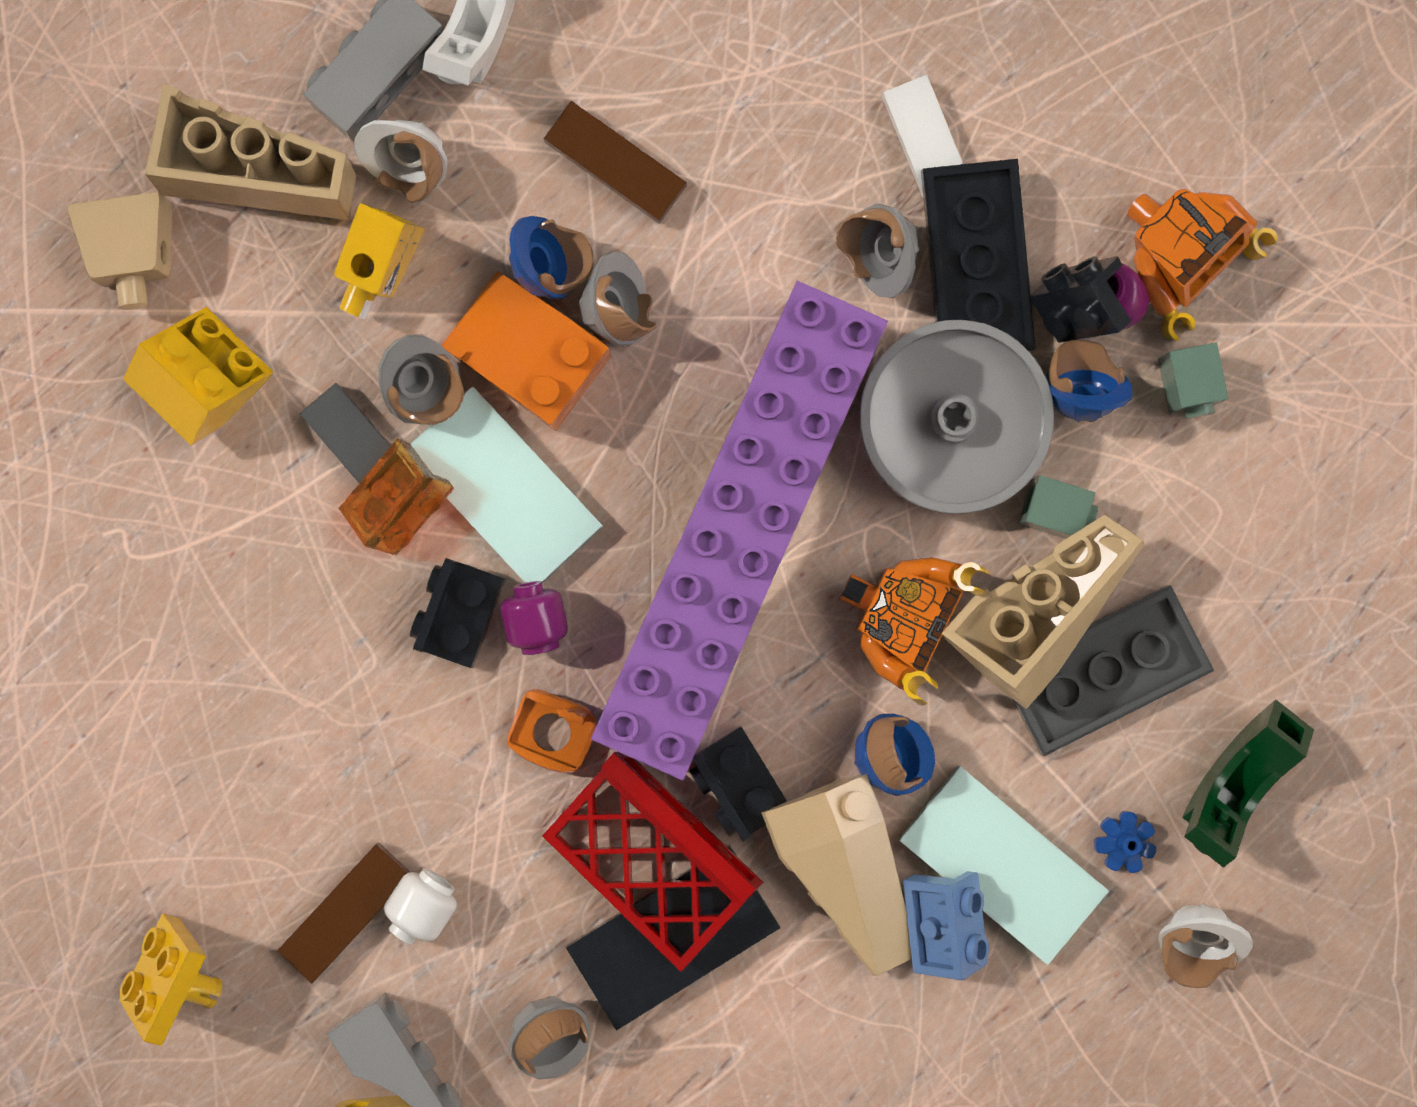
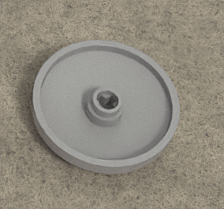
(956, 417)

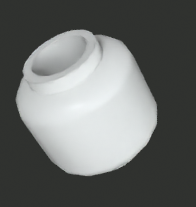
(420, 906)

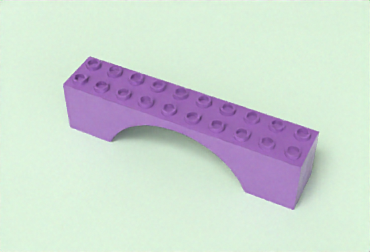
(739, 530)

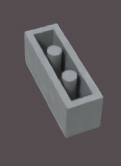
(373, 65)

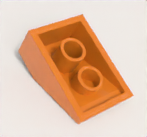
(527, 350)

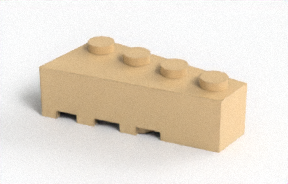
(242, 162)

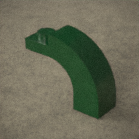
(1241, 778)

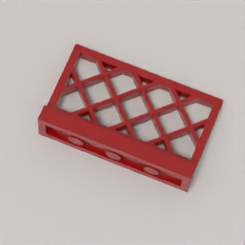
(681, 829)

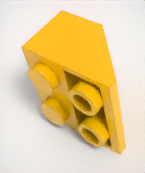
(196, 374)

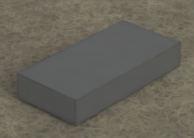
(346, 431)

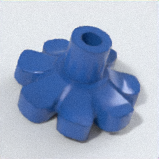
(1117, 840)

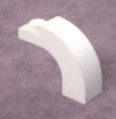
(469, 41)

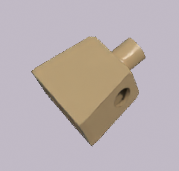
(125, 243)

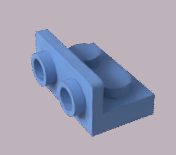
(946, 925)

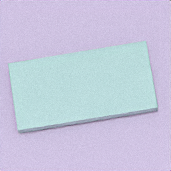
(506, 489)
(1022, 875)

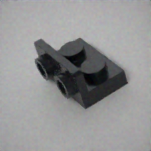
(457, 612)
(738, 781)

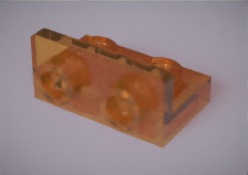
(394, 499)

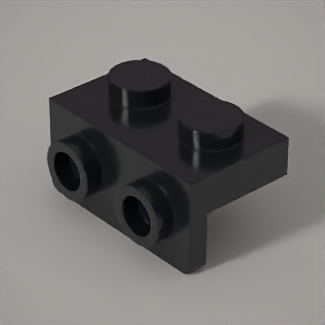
(1079, 300)

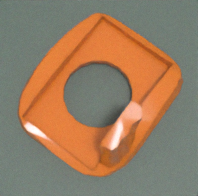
(534, 706)

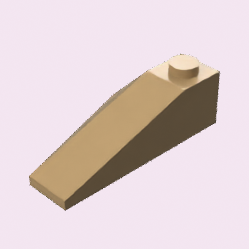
(1036, 618)
(846, 862)

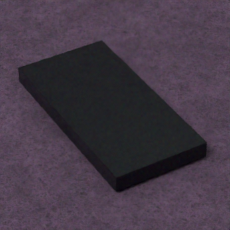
(979, 246)
(635, 976)

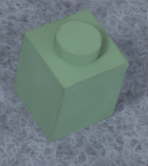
(1193, 380)
(1057, 507)

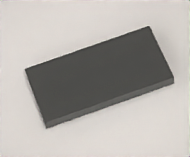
(1116, 670)

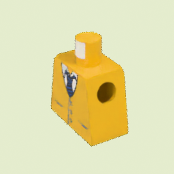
(385, 241)

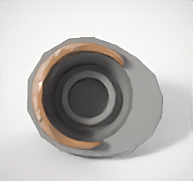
(880, 248)
(617, 301)
(420, 381)
(549, 1037)

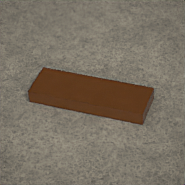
(615, 162)
(343, 913)

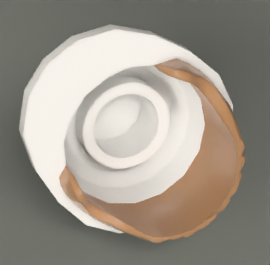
(402, 156)
(1202, 945)

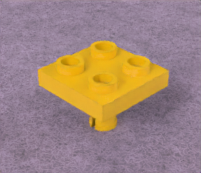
(166, 979)

